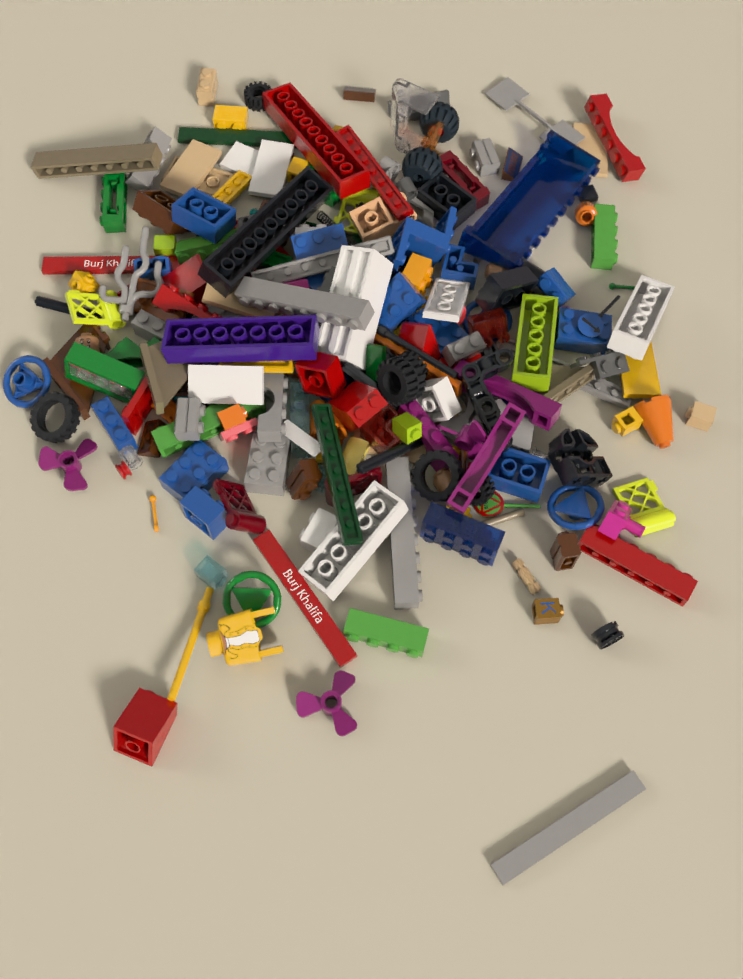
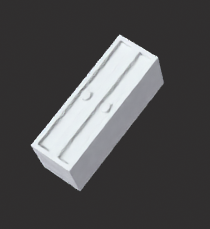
(361, 275)

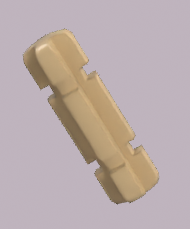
(526, 576)

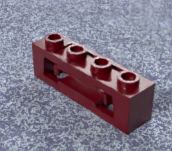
(463, 177)

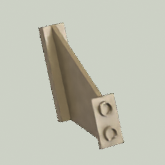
(162, 378)
(563, 380)

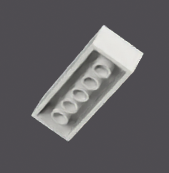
(640, 317)
(335, 565)

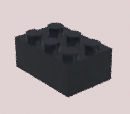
(443, 194)
(506, 289)

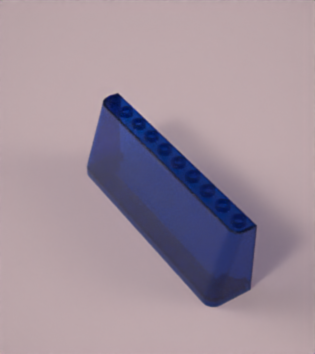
(531, 203)

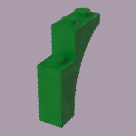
(129, 352)

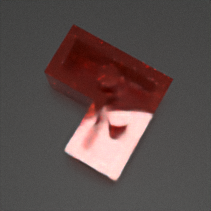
(379, 430)

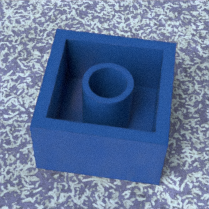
(204, 511)

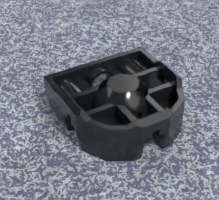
(570, 468)

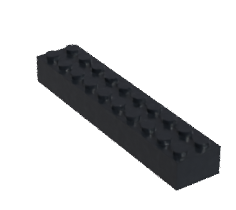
(265, 231)

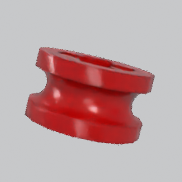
(123, 470)

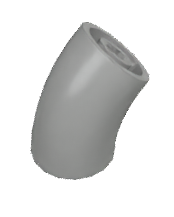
(522, 436)

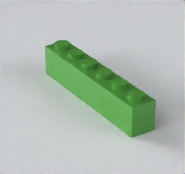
(167, 441)

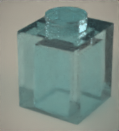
(211, 572)

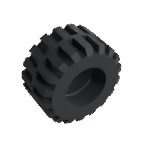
(401, 379)

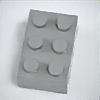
(267, 466)

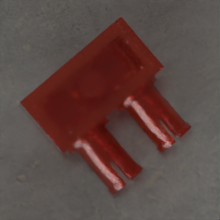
(490, 325)

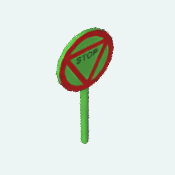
(495, 506)

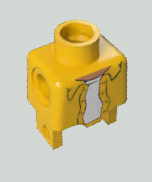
(240, 638)

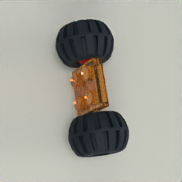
(438, 127)

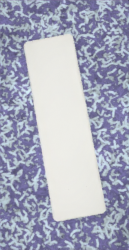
(302, 439)

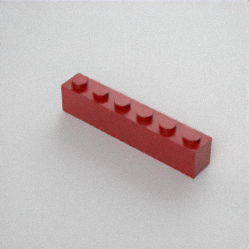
(638, 565)

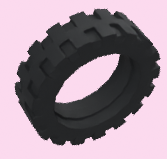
(39, 414)
(421, 467)

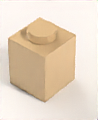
(700, 416)

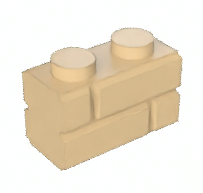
(207, 87)

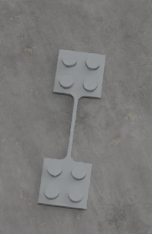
(509, 94)

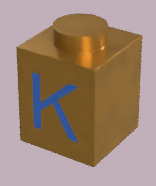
(547, 611)

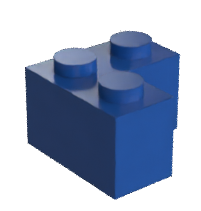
(456, 269)

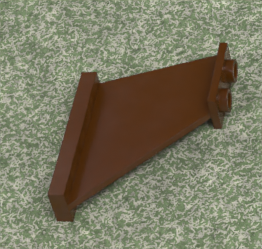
(81, 394)

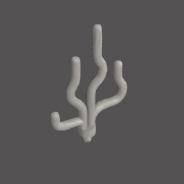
(129, 297)

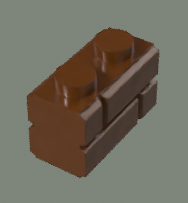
(304, 479)
(565, 551)

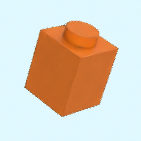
(232, 416)

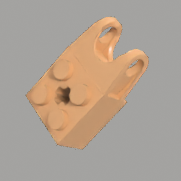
(375, 220)

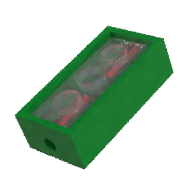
(102, 373)

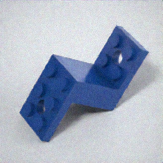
(422, 239)

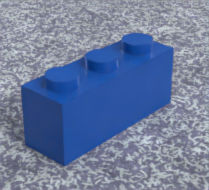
(113, 424)

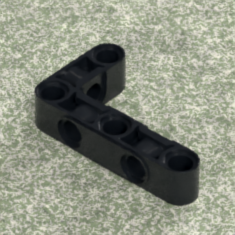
(477, 391)

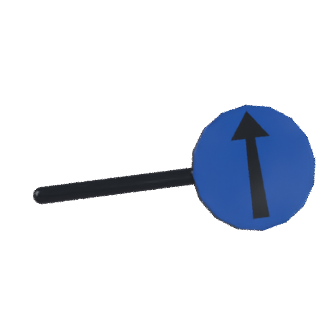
(591, 324)

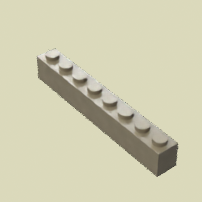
(97, 160)

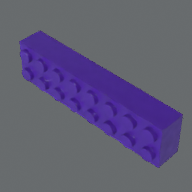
(241, 339)

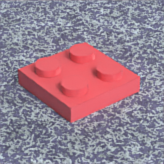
(232, 433)

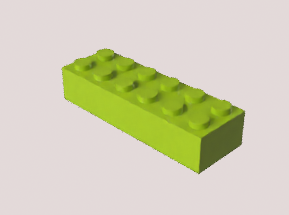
(535, 342)

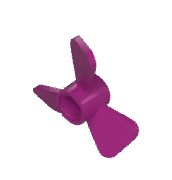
(468, 438)
(73, 479)
(309, 704)

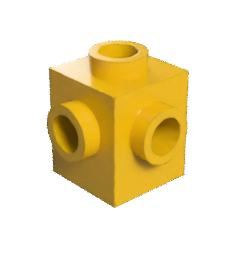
(83, 282)

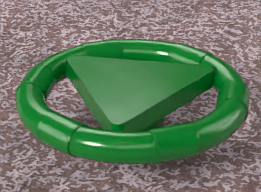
(252, 597)

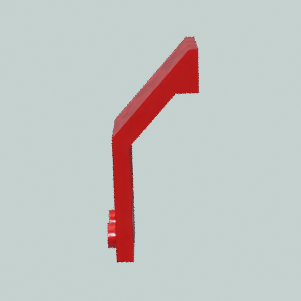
(138, 408)

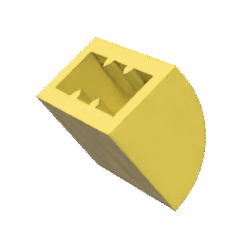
(354, 453)

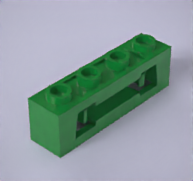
(110, 219)

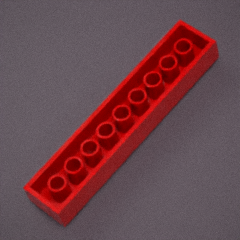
(316, 140)

